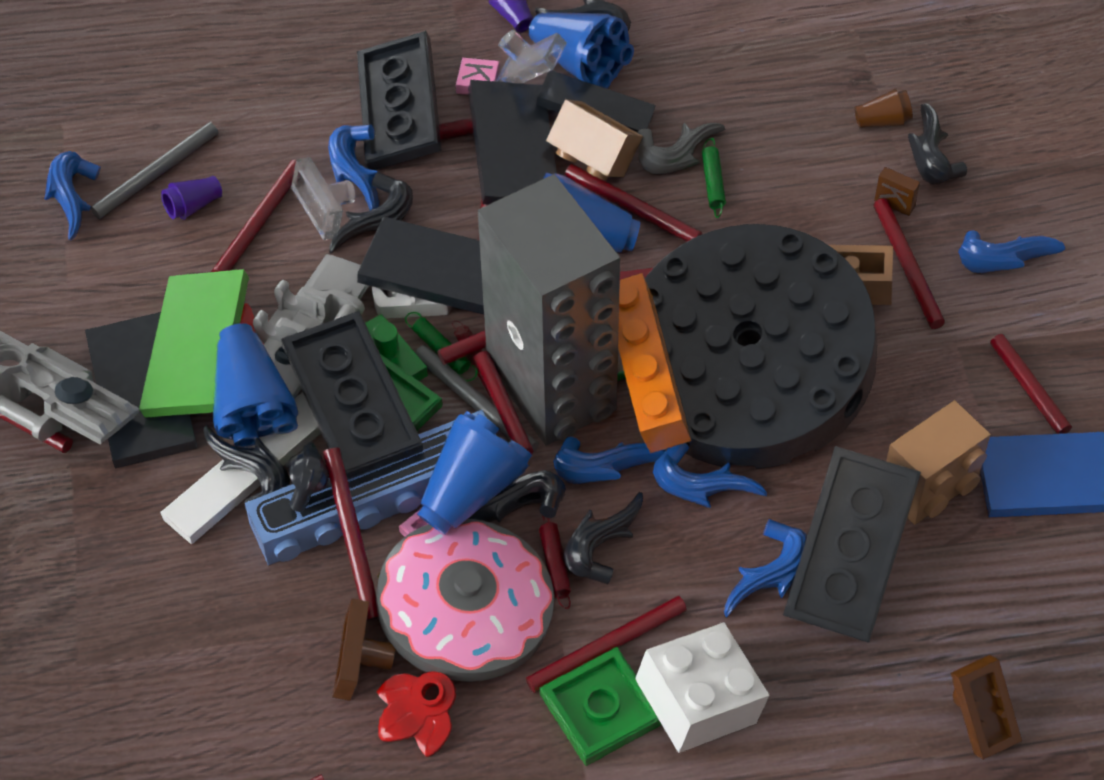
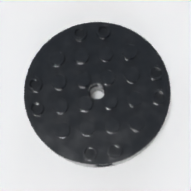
(764, 342)

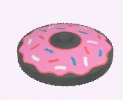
(465, 600)

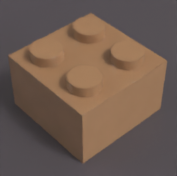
(947, 453)

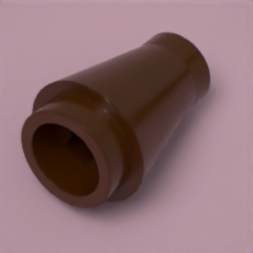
(885, 110)

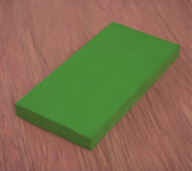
(186, 341)

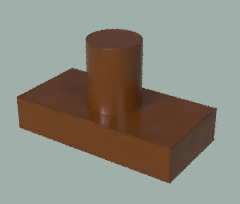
(358, 651)
(986, 706)

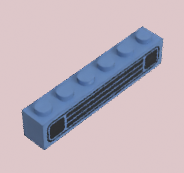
(375, 496)

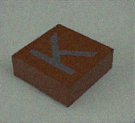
(898, 190)

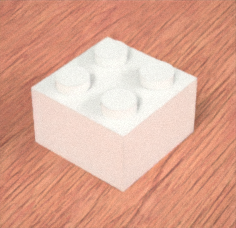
(701, 687)

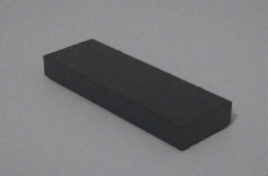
(620, 107)

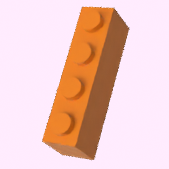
(649, 368)

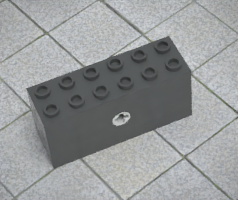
(550, 308)

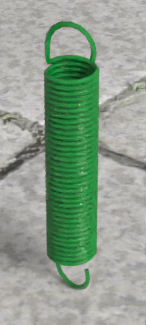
(713, 177)
(437, 341)

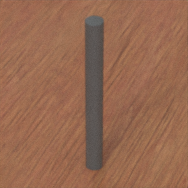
(154, 170)
(464, 389)

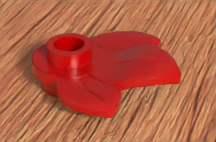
(412, 714)

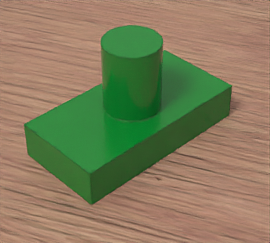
(395, 348)

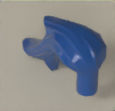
(346, 166)
(60, 186)
(990, 257)
(584, 467)
(696, 486)
(775, 574)

